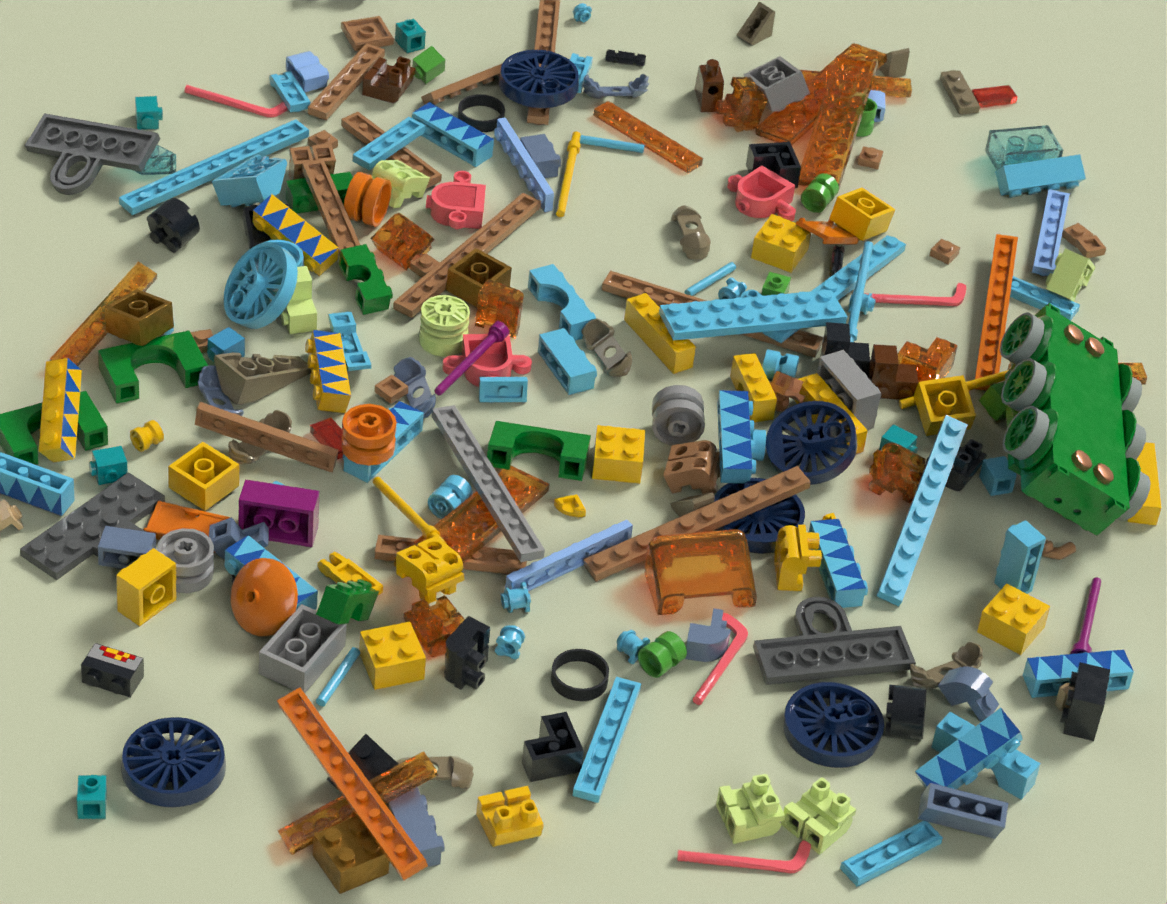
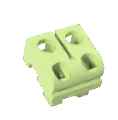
(403, 178)
(751, 810)
(819, 814)

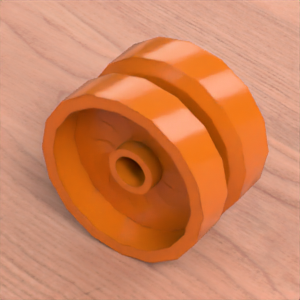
(367, 199)
(368, 434)

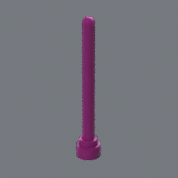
(496, 333)
(1083, 644)

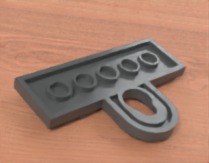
(89, 142)
(80, 532)
(831, 654)

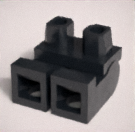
(966, 464)
(467, 654)

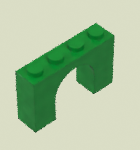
(174, 350)
(20, 424)
(516, 439)

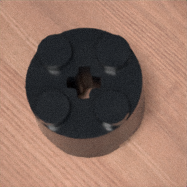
(173, 224)
(906, 712)

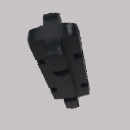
(625, 57)
(837, 259)

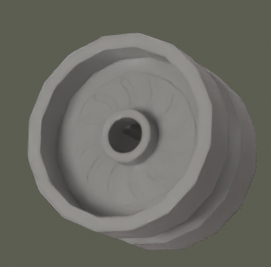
(678, 415)
(193, 558)

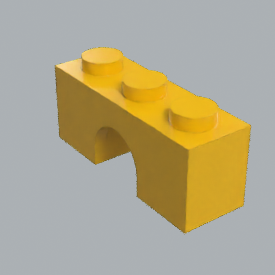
(749, 376)

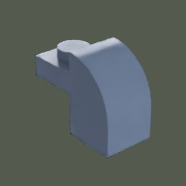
(228, 533)
(708, 642)
(969, 686)

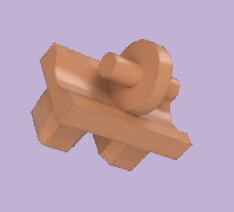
(785, 388)

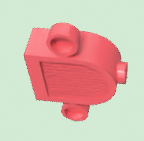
(763, 194)
(458, 202)
(493, 363)

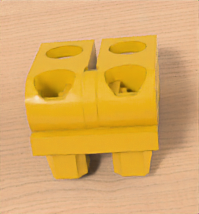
(793, 556)
(431, 569)
(509, 817)

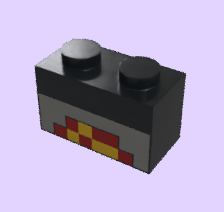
(112, 670)

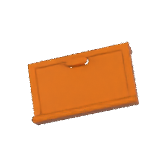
(828, 232)
(171, 517)

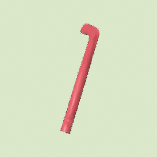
(266, 112)
(956, 300)
(739, 640)
(791, 866)

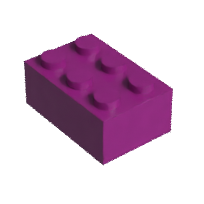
(286, 510)

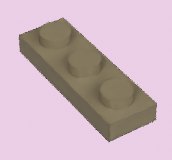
(959, 92)

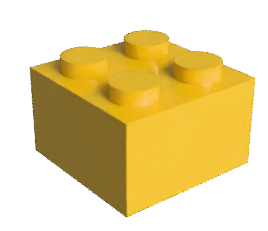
(862, 214)
(780, 243)
(942, 398)
(618, 454)
(203, 476)
(146, 587)
(1013, 619)
(392, 655)

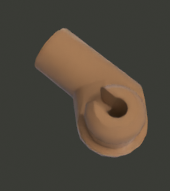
(1058, 552)

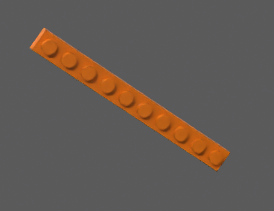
(996, 306)
(352, 784)

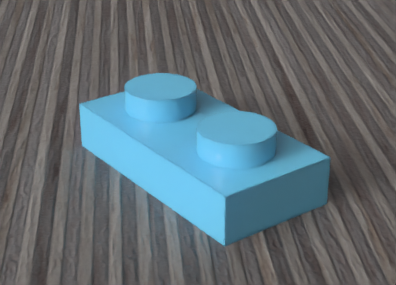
(503, 389)

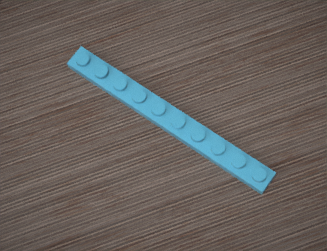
(212, 167)
(846, 278)
(922, 511)

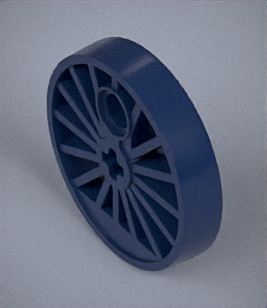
(549, 85)
(813, 440)
(767, 520)
(842, 723)
(186, 762)

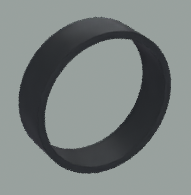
(481, 100)
(580, 694)

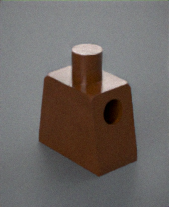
(709, 79)

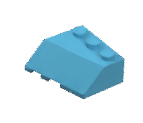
(251, 181)

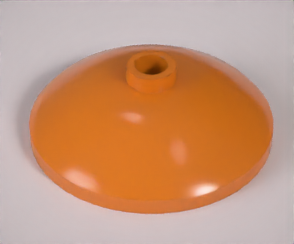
(274, 596)

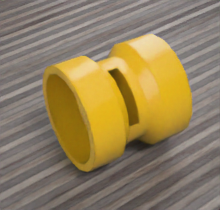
(149, 434)

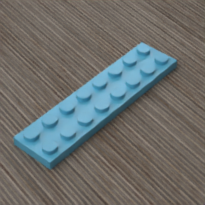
(751, 314)

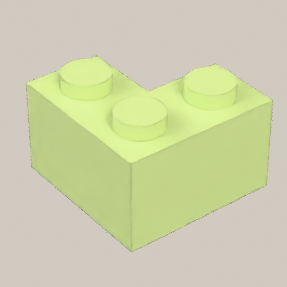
(1070, 274)
(300, 312)

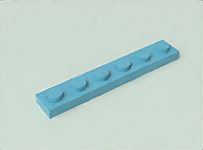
(606, 740)

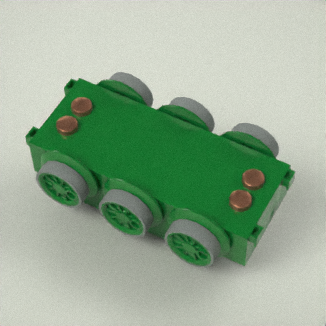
(1072, 421)

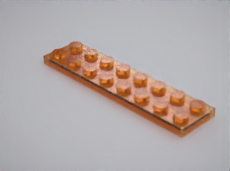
(800, 116)
(838, 118)
(471, 523)

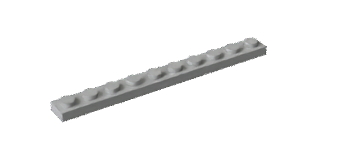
(488, 484)

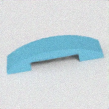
(354, 355)

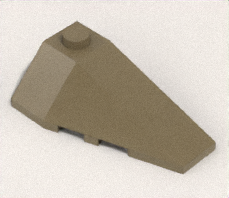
(256, 377)

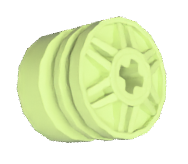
(443, 325)

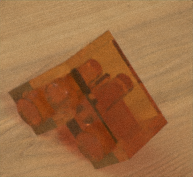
(930, 362)

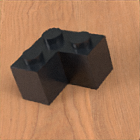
(777, 157)
(838, 338)
(1085, 701)
(555, 751)

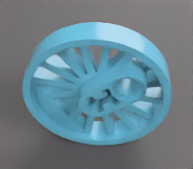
(249, 292)

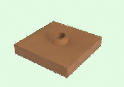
(367, 30)

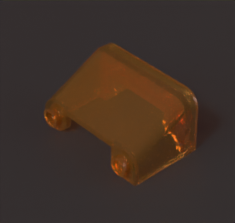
(699, 567)

